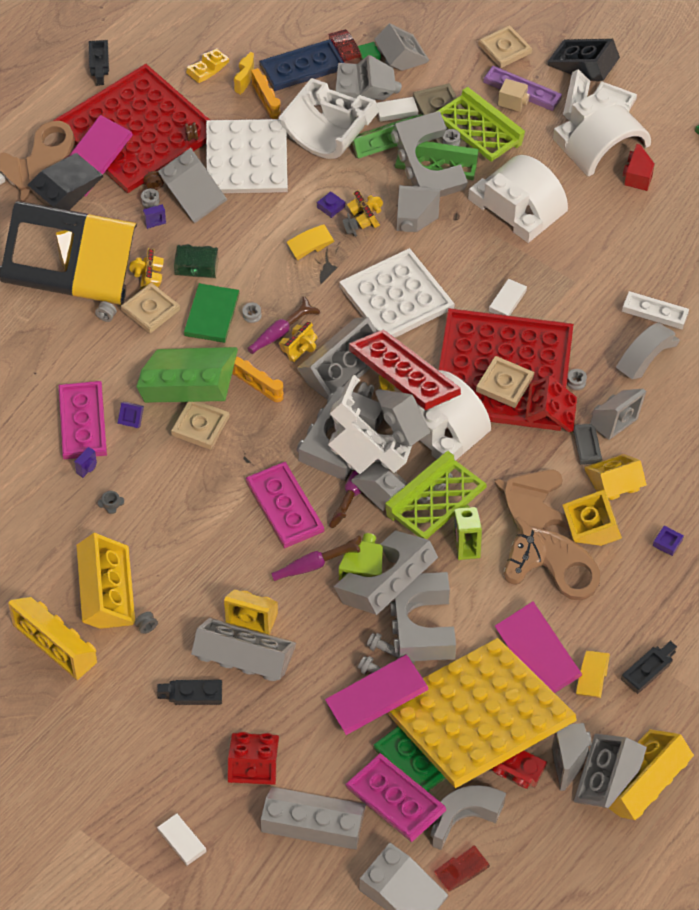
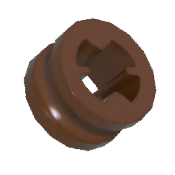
(191, 132)
(153, 180)

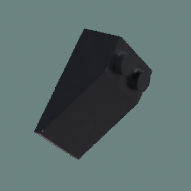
(590, 56)
(65, 182)

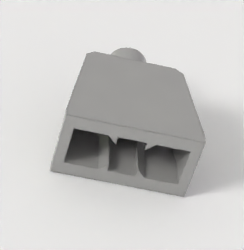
(376, 79)

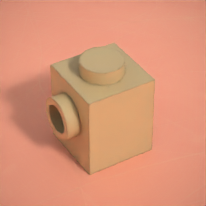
(513, 95)

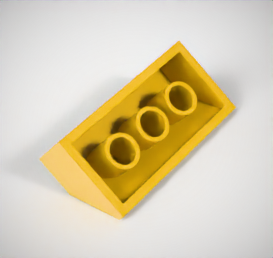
(105, 582)
(52, 636)
(663, 760)

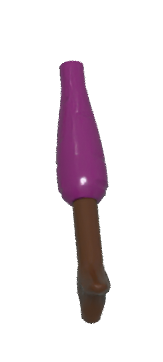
(282, 326)
(351, 491)
(316, 560)

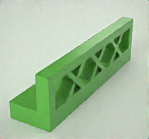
(375, 139)
(444, 154)

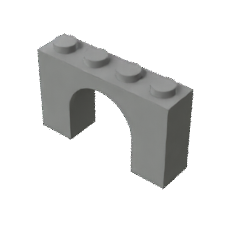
(412, 133)
(315, 449)
(373, 594)
(418, 641)

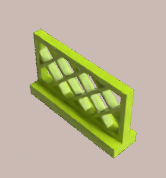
(488, 117)
(420, 487)

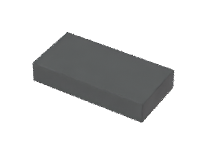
(587, 444)

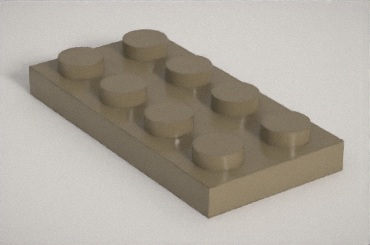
(435, 98)

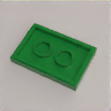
(211, 313)
(409, 758)

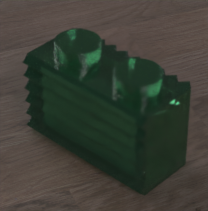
(196, 261)

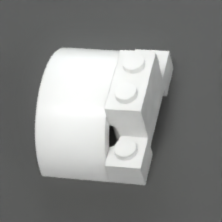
(596, 127)
(335, 128)
(517, 185)
(464, 418)
(358, 441)

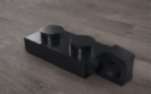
(99, 60)
(649, 667)
(191, 692)

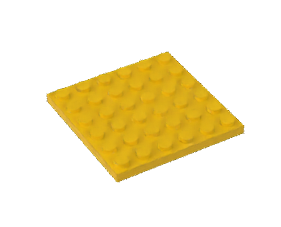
(481, 713)

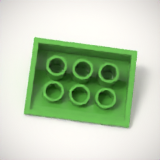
(187, 375)

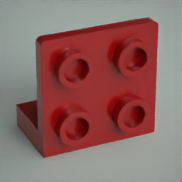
(552, 400)
(253, 758)
(523, 767)

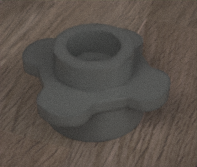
(350, 225)
(111, 496)

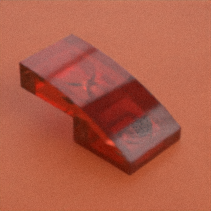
(345, 45)
(462, 869)

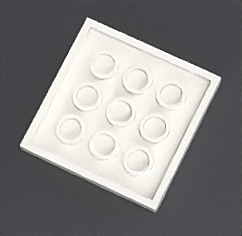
(247, 155)
(397, 294)

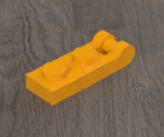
(266, 94)
(258, 380)

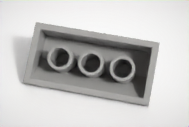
(333, 362)
(243, 649)
(312, 818)

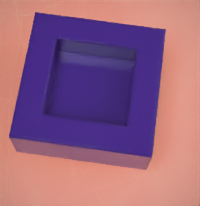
(331, 204)
(154, 216)
(130, 414)
(85, 462)
(668, 540)

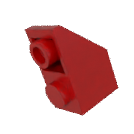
(640, 169)

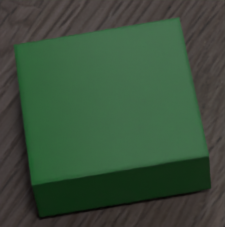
(369, 49)

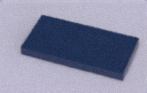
(301, 65)

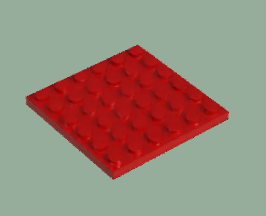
(154, 116)
(534, 344)

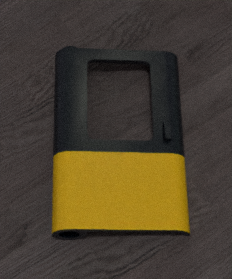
(96, 258)

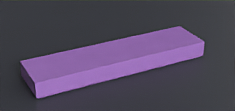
(538, 94)

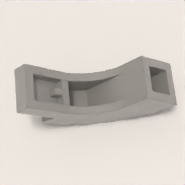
(645, 349)
(467, 802)

